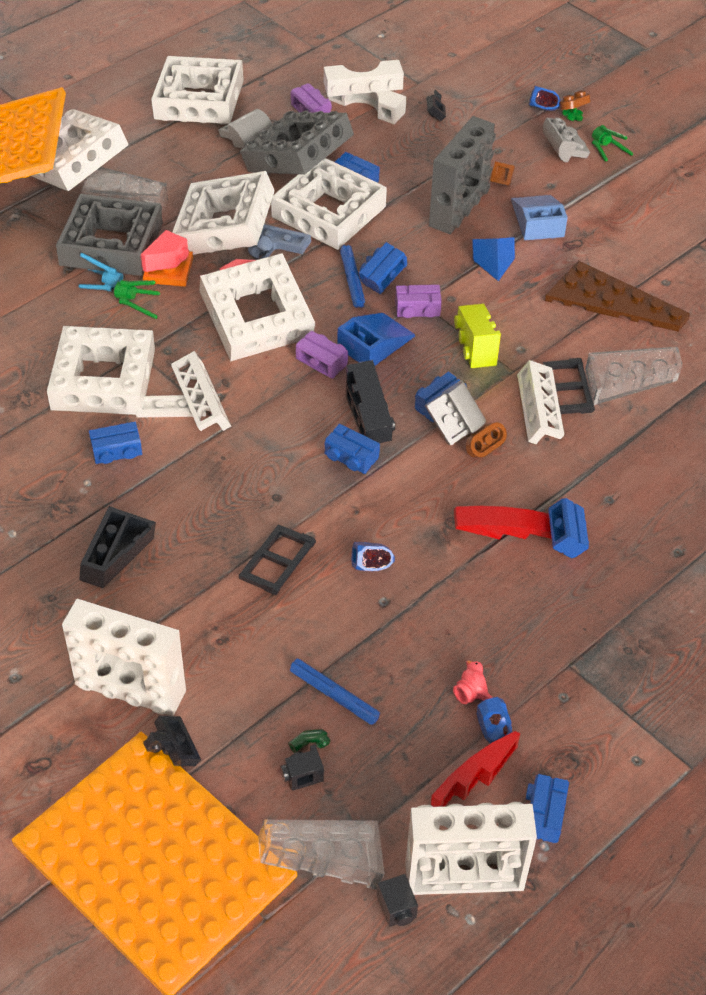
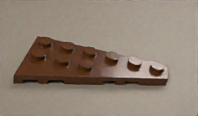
(613, 297)

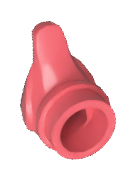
(472, 684)

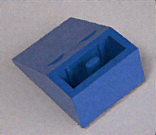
(372, 337)

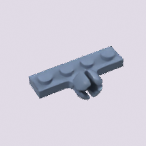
(279, 238)

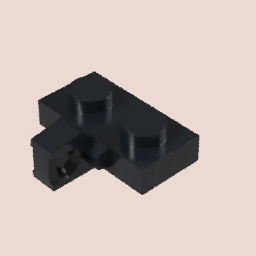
(173, 740)

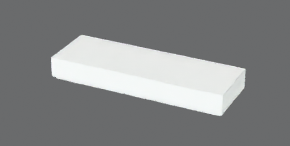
(167, 406)

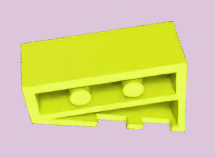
(477, 335)

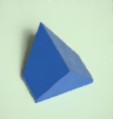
(494, 254)

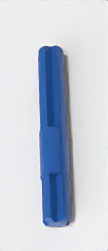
(352, 276)
(335, 691)

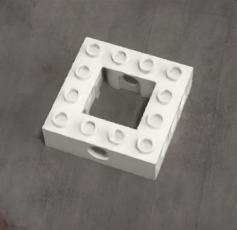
(175, 103)
(84, 147)
(245, 193)
(296, 204)
(262, 334)
(101, 394)
(96, 650)
(506, 845)

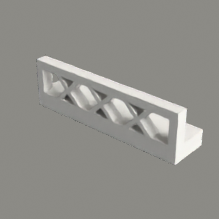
(207, 390)
(533, 402)

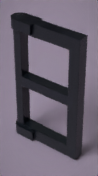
(582, 408)
(263, 552)

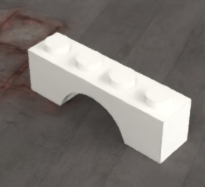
(342, 81)
(389, 104)

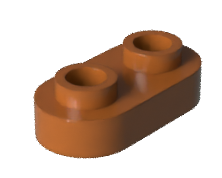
(573, 101)
(484, 440)

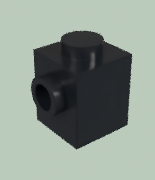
(397, 901)

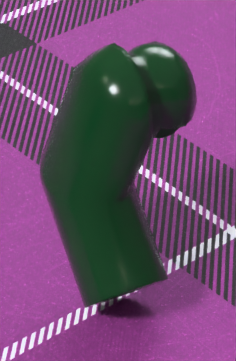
(318, 736)

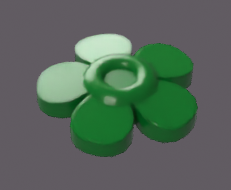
(573, 114)

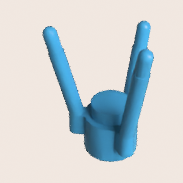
(109, 276)

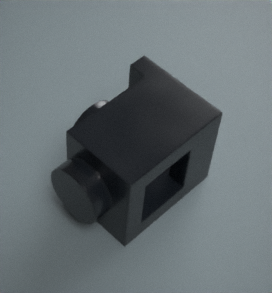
(303, 769)

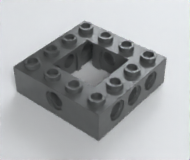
(297, 142)
(461, 174)
(137, 218)

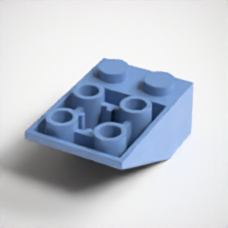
(540, 217)

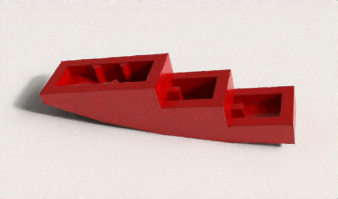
(500, 520)
(479, 767)

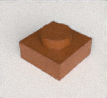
(502, 173)

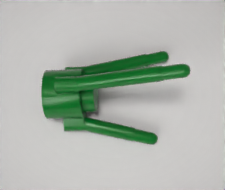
(602, 136)
(126, 291)

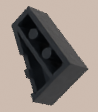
(368, 402)
(114, 546)

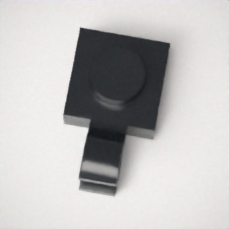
(435, 106)

